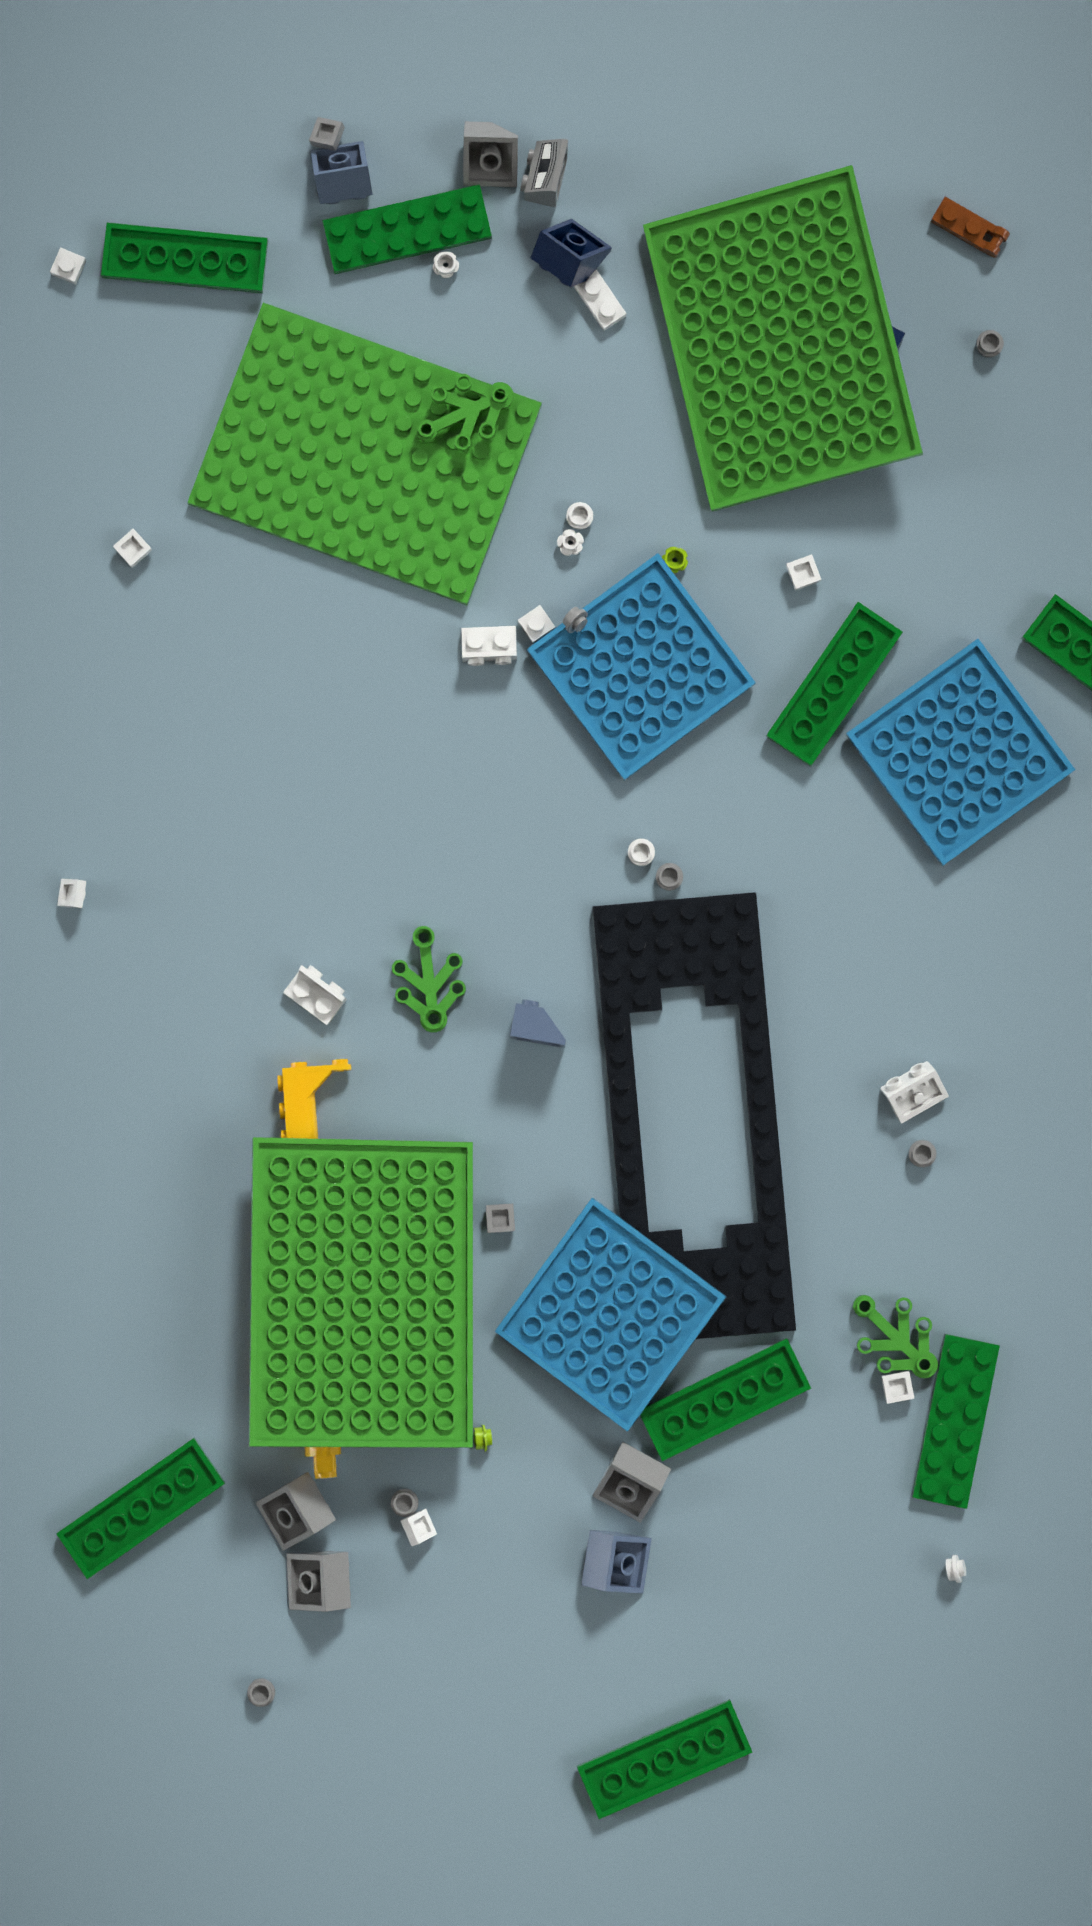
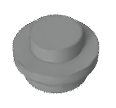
(989, 343)
(575, 620)
(669, 876)
(922, 1153)
(404, 1502)
(261, 1692)

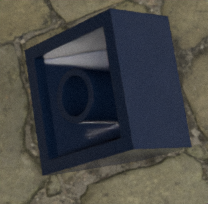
(569, 252)

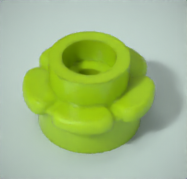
(680, 554)
(482, 1437)

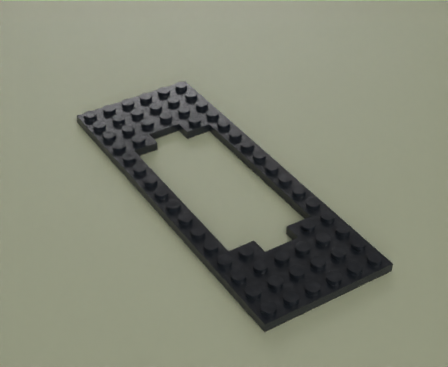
(716, 946)

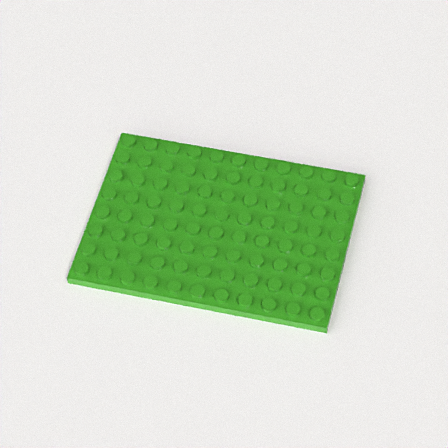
(782, 339)
(330, 455)
(361, 1293)

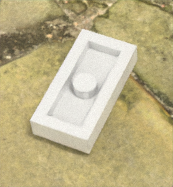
(600, 301)

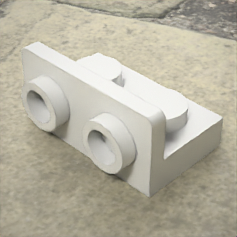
(489, 644)
(316, 995)
(914, 1091)

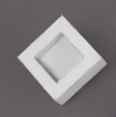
(68, 266)
(132, 548)
(803, 572)
(536, 624)
(71, 893)
(897, 1387)
(418, 1527)

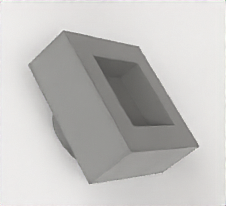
(326, 133)
(500, 1218)

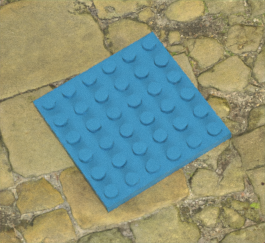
(642, 667)
(960, 752)
(610, 1314)

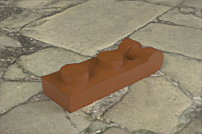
(969, 227)

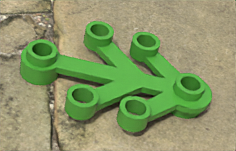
(468, 410)
(429, 984)
(899, 1339)

